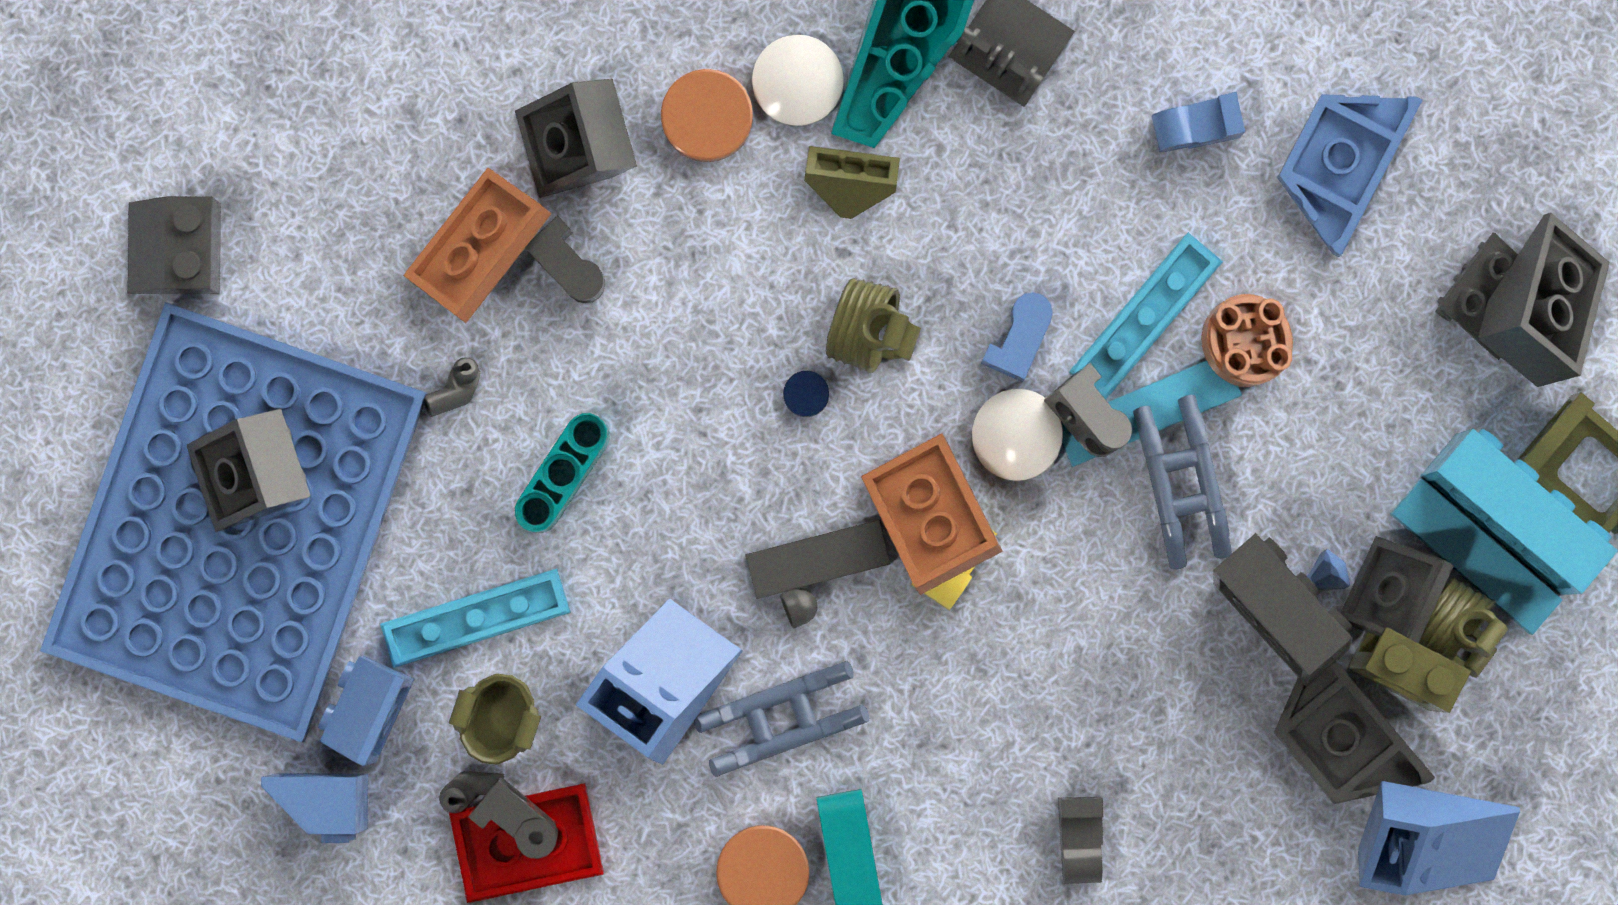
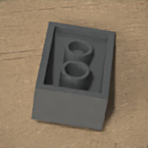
(1546, 304)

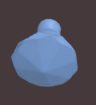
(1329, 572)

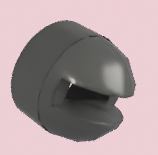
(799, 606)

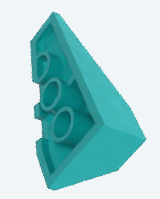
(893, 60)

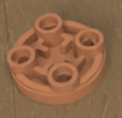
(706, 115)
(1247, 340)
(762, 868)

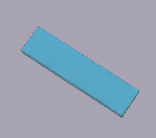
(1149, 313)
(1163, 400)
(1476, 556)
(475, 618)

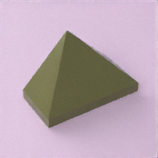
(850, 179)

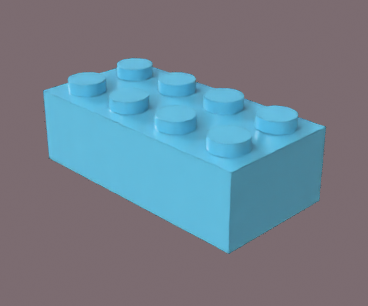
(1520, 512)

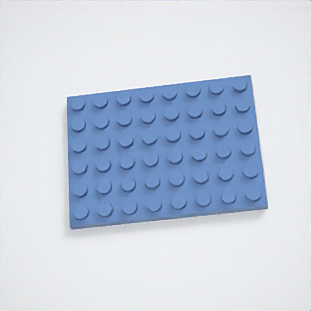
(248, 611)

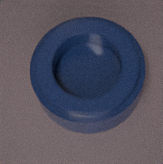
(806, 393)

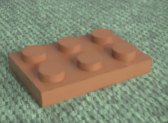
(477, 244)
(931, 514)

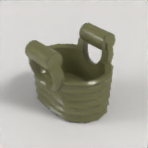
(859, 319)
(1461, 614)
(496, 718)

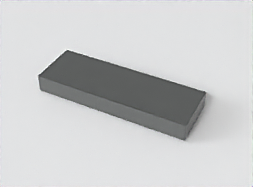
(817, 559)

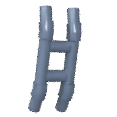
(1159, 466)
(767, 744)

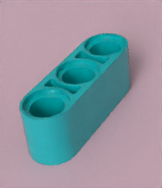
(568, 450)
(849, 848)

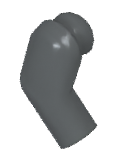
(457, 390)
(465, 789)

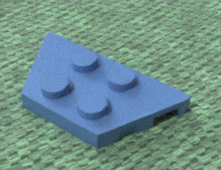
(1343, 160)

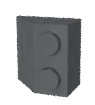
(575, 137)
(174, 245)
(248, 469)

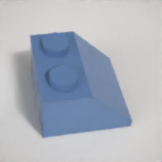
(364, 710)
(323, 802)

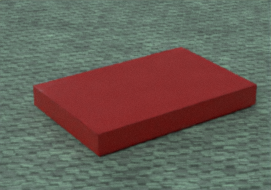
(496, 867)

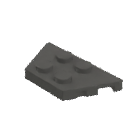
(1345, 739)

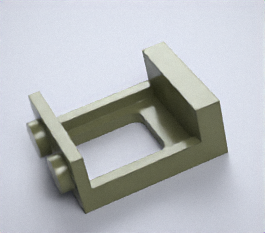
(1556, 443)
(1409, 670)

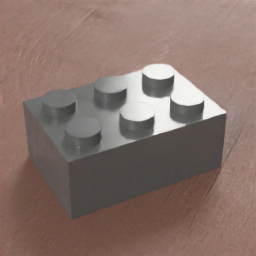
(1283, 608)

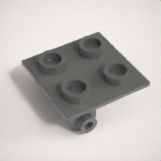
(1011, 46)
(1472, 290)

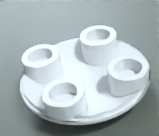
(797, 80)
(1017, 435)

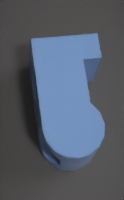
(1199, 123)
(1029, 321)

